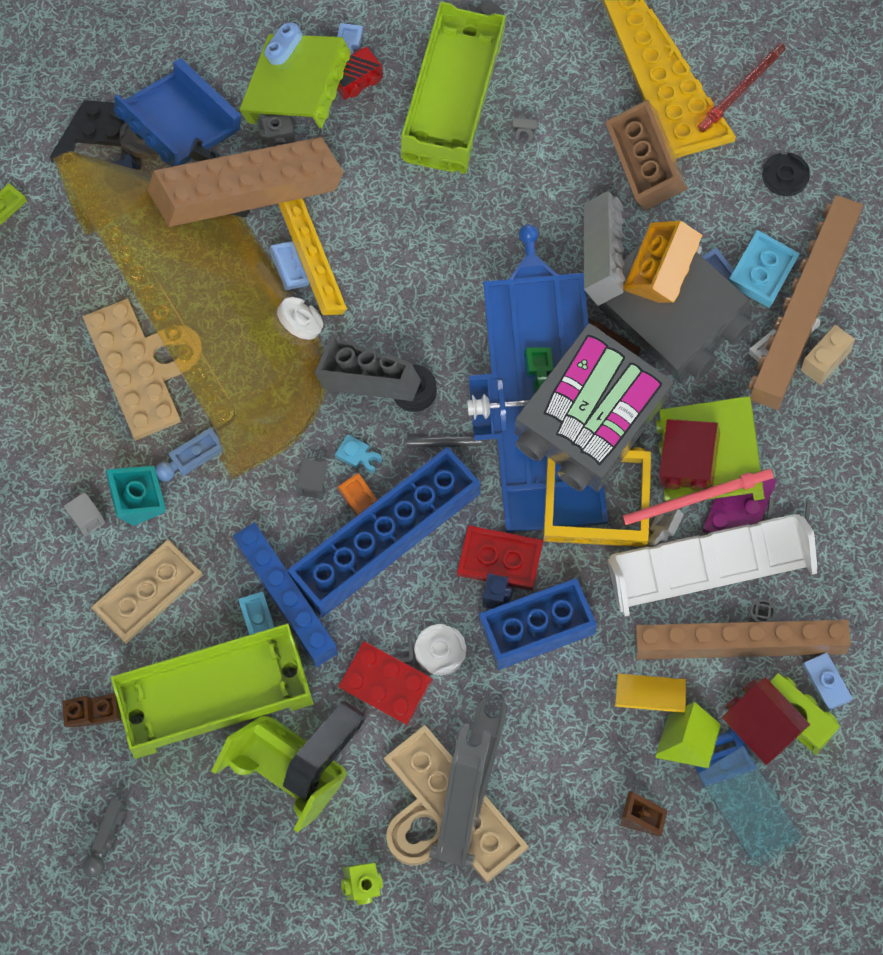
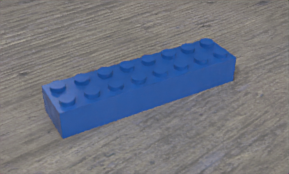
(384, 531)

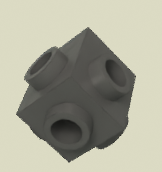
(277, 130)

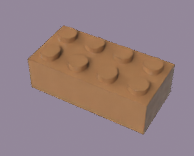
(646, 155)

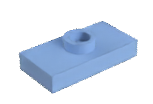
(289, 265)
(827, 681)

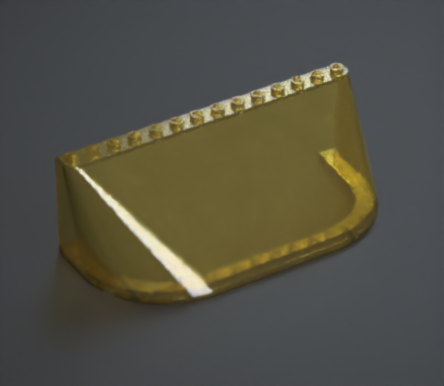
(211, 306)

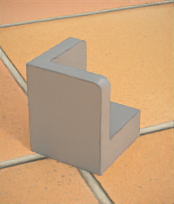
(84, 514)

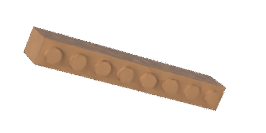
(742, 639)

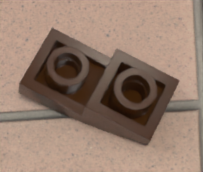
(91, 711)

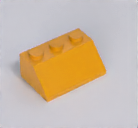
(663, 261)

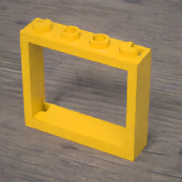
(597, 535)

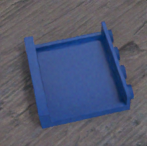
(176, 112)

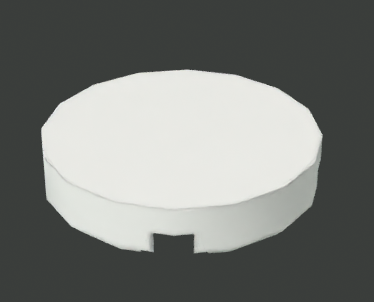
(299, 318)
(440, 657)

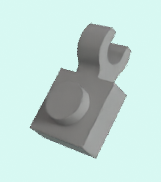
(664, 526)

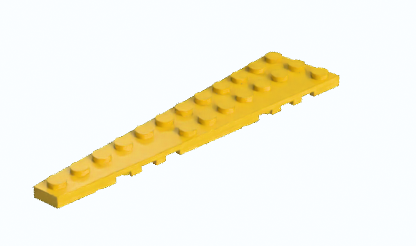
(665, 78)

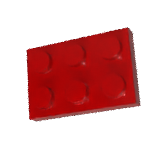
(500, 555)
(385, 683)

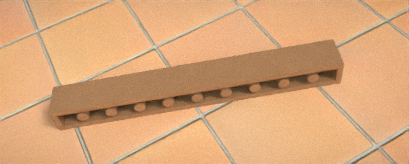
(805, 305)

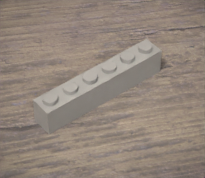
(603, 248)

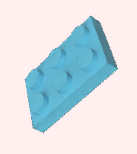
(763, 268)

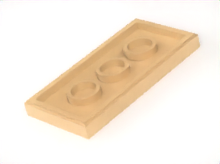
(146, 591)

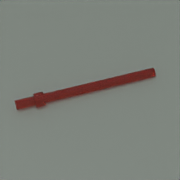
(716, 112)

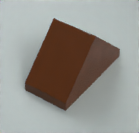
(643, 815)

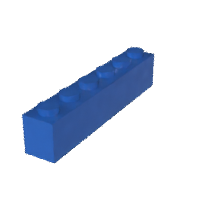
(285, 595)

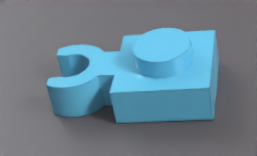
(356, 452)

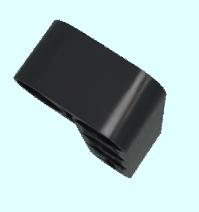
(321, 749)

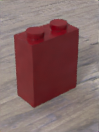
(689, 454)
(764, 720)

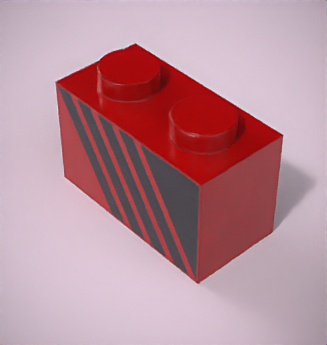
(360, 72)

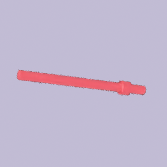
(745, 481)

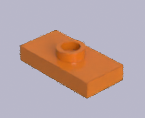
(357, 494)

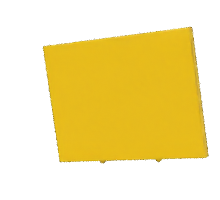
(651, 693)

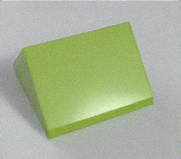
(689, 737)

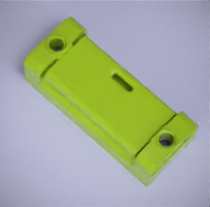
(452, 88)
(211, 689)

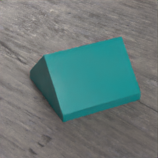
(135, 493)

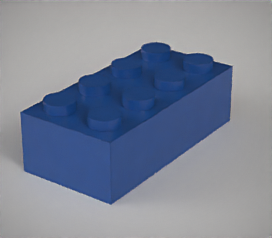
(537, 624)

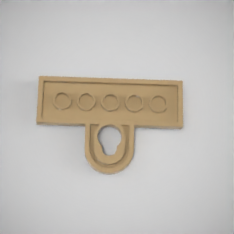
(132, 368)
(425, 771)

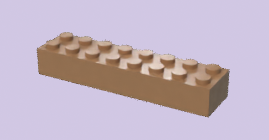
(244, 181)

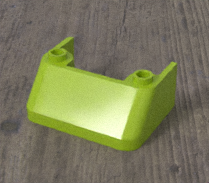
(269, 749)

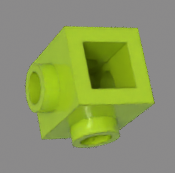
(357, 874)

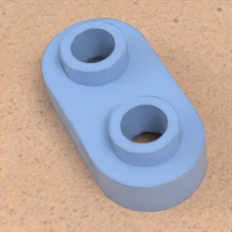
(283, 43)

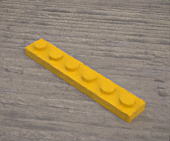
(313, 257)

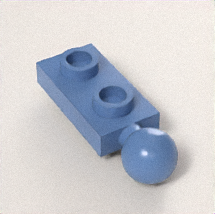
(190, 455)

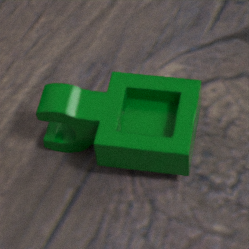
(538, 363)

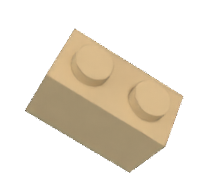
(827, 354)

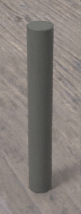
(442, 441)

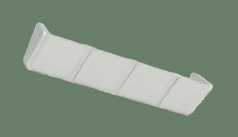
(712, 560)

